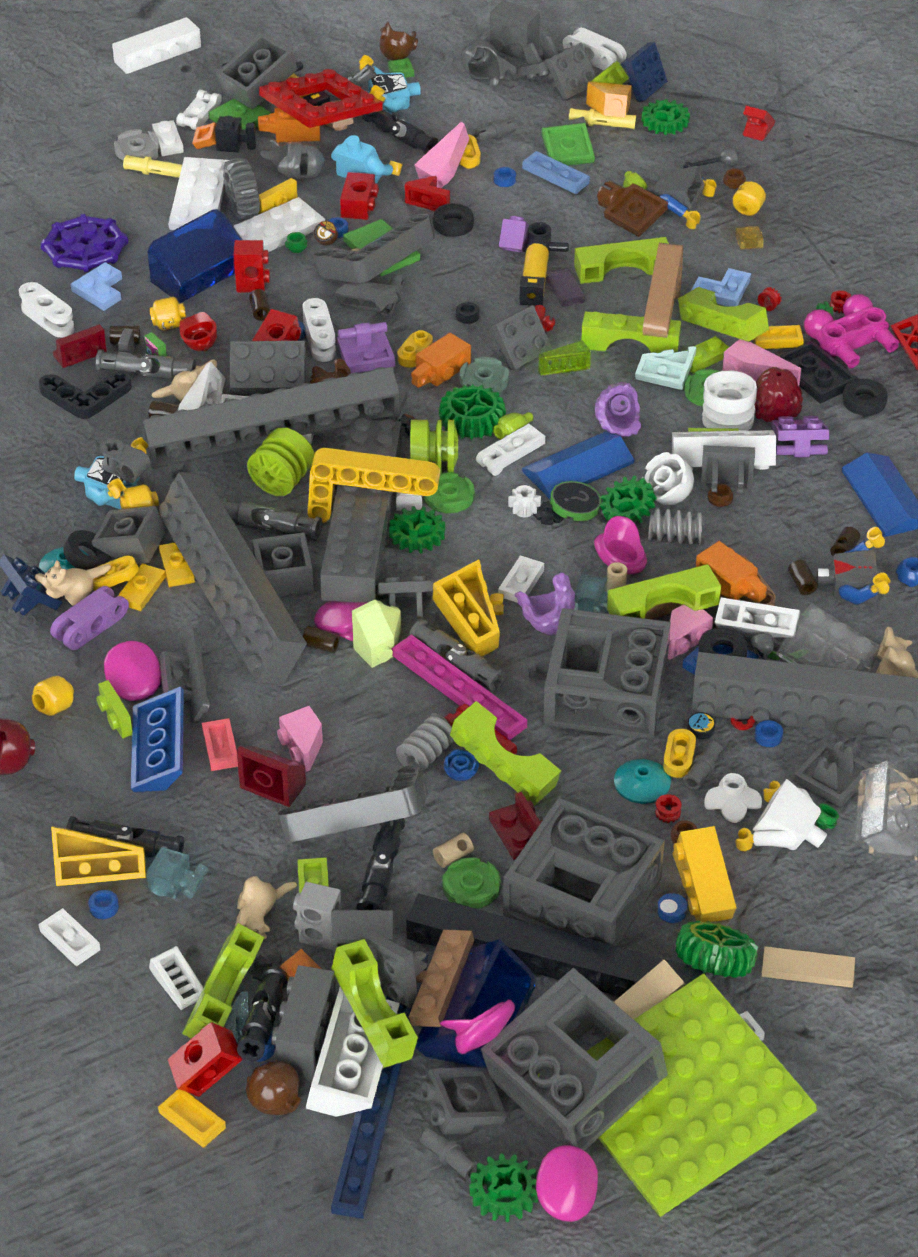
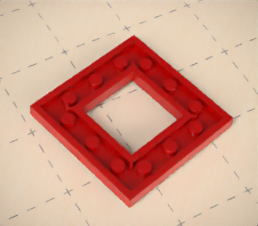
(353, 104)

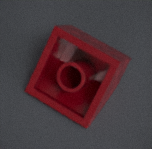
(270, 775)

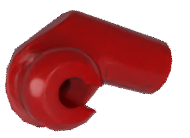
(545, 321)

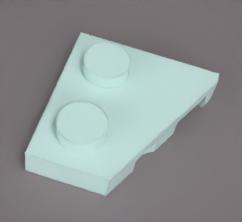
(666, 367)

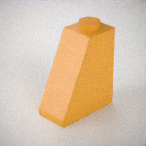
(609, 98)

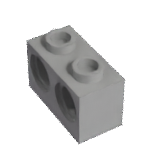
(314, 913)

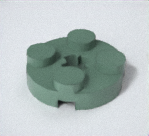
(497, 374)

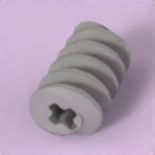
(675, 526)
(425, 742)

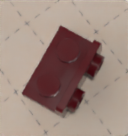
(80, 346)
(515, 824)

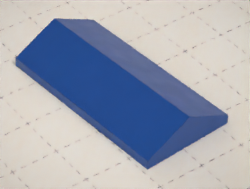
(580, 462)
(883, 493)
(157, 742)

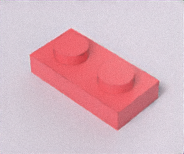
(220, 744)

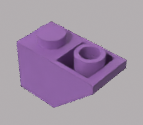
(514, 234)

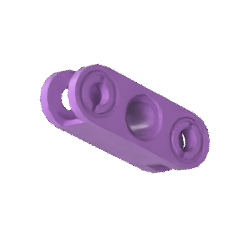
(89, 618)

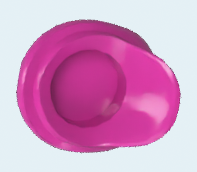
(621, 545)
(337, 617)
(132, 670)
(482, 1029)
(567, 1183)

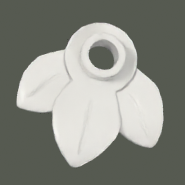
(732, 798)

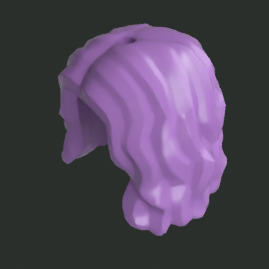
(618, 417)
(545, 609)

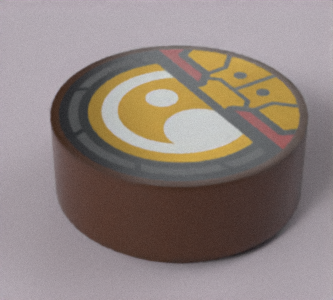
(325, 233)

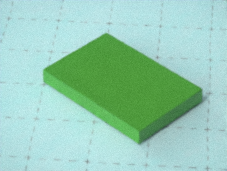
(363, 236)

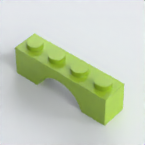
(596, 261)
(739, 321)
(603, 329)
(692, 587)
(529, 774)
(359, 979)
(224, 980)

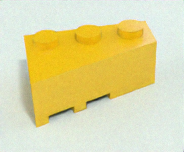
(468, 609)
(92, 859)
(704, 875)

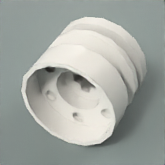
(729, 400)

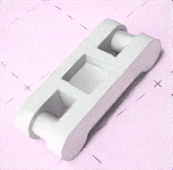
(198, 110)

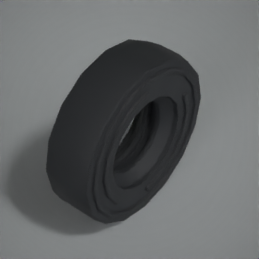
(453, 228)
(865, 407)
(77, 557)
(724, 637)

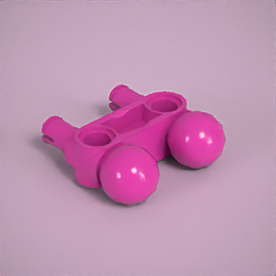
(858, 328)

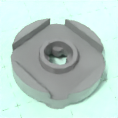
(137, 144)

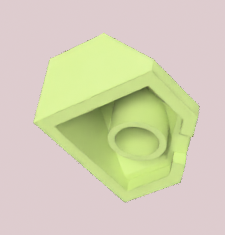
(376, 631)

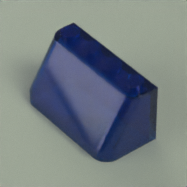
(193, 256)
(488, 977)

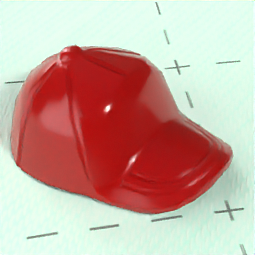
(198, 331)

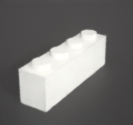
(156, 45)
(690, 445)

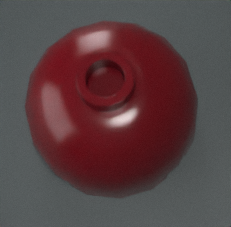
(14, 746)

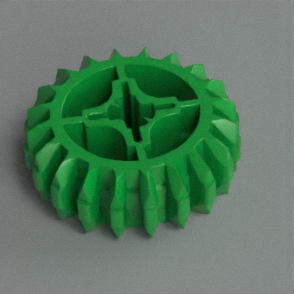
(473, 410)
(716, 949)

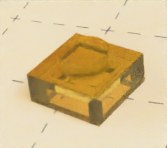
(749, 237)

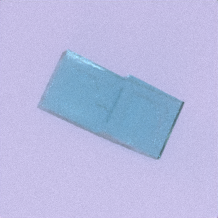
(238, 1015)

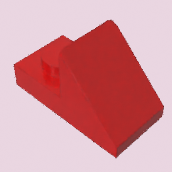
(758, 123)
(426, 194)

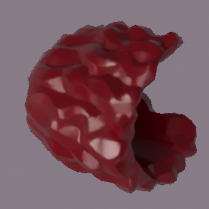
(777, 395)

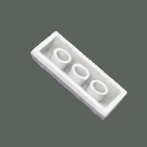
(346, 1066)

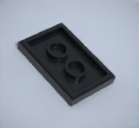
(820, 373)

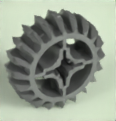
(241, 188)

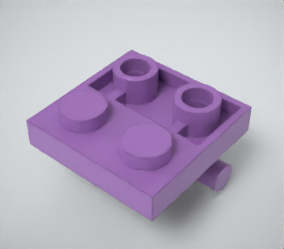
(365, 347)
(801, 433)

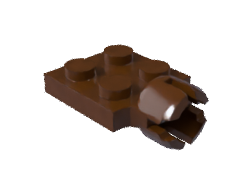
(631, 206)

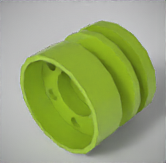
(434, 445)
(280, 461)

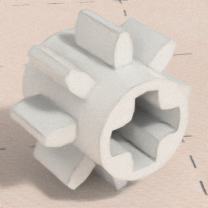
(524, 501)

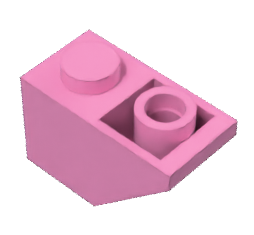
(687, 629)
(302, 735)

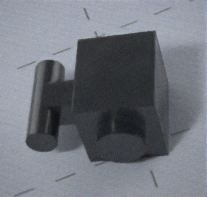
(231, 135)

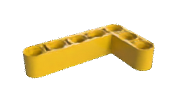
(365, 471)

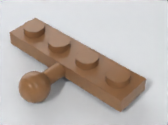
(441, 978)

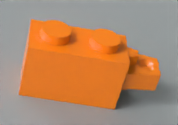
(287, 128)
(440, 360)
(733, 572)

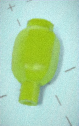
(635, 178)
(511, 423)

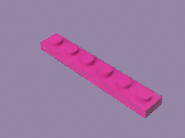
(456, 684)

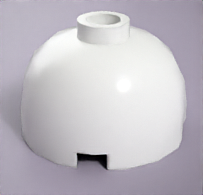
(670, 478)

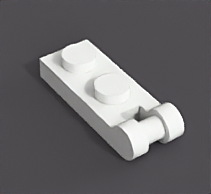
(510, 449)

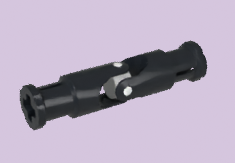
(412, 135)
(149, 839)
(378, 877)
(262, 1014)

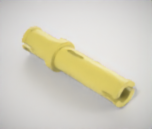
(594, 117)
(149, 166)

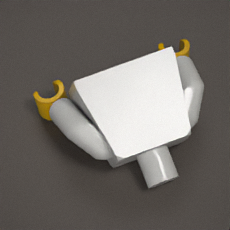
(785, 821)

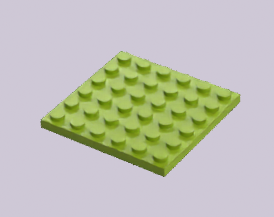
(714, 1105)

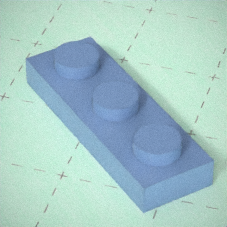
(556, 172)

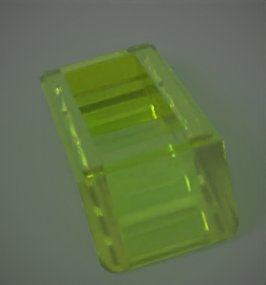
(573, 358)

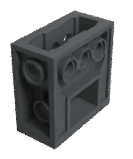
(625, 675)
(566, 865)
(591, 1090)

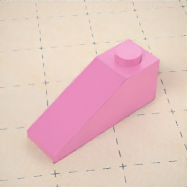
(444, 156)
(754, 360)

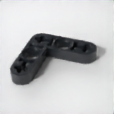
(87, 403)

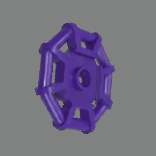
(74, 241)

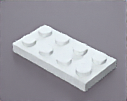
(198, 190)
(279, 222)

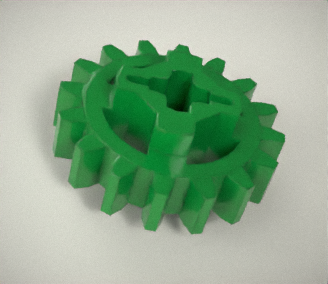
(665, 117)
(629, 499)
(417, 529)
(504, 1187)

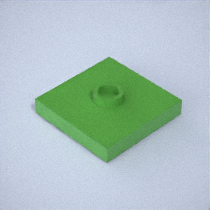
(239, 110)
(568, 144)

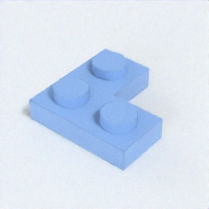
(97, 288)
(729, 290)

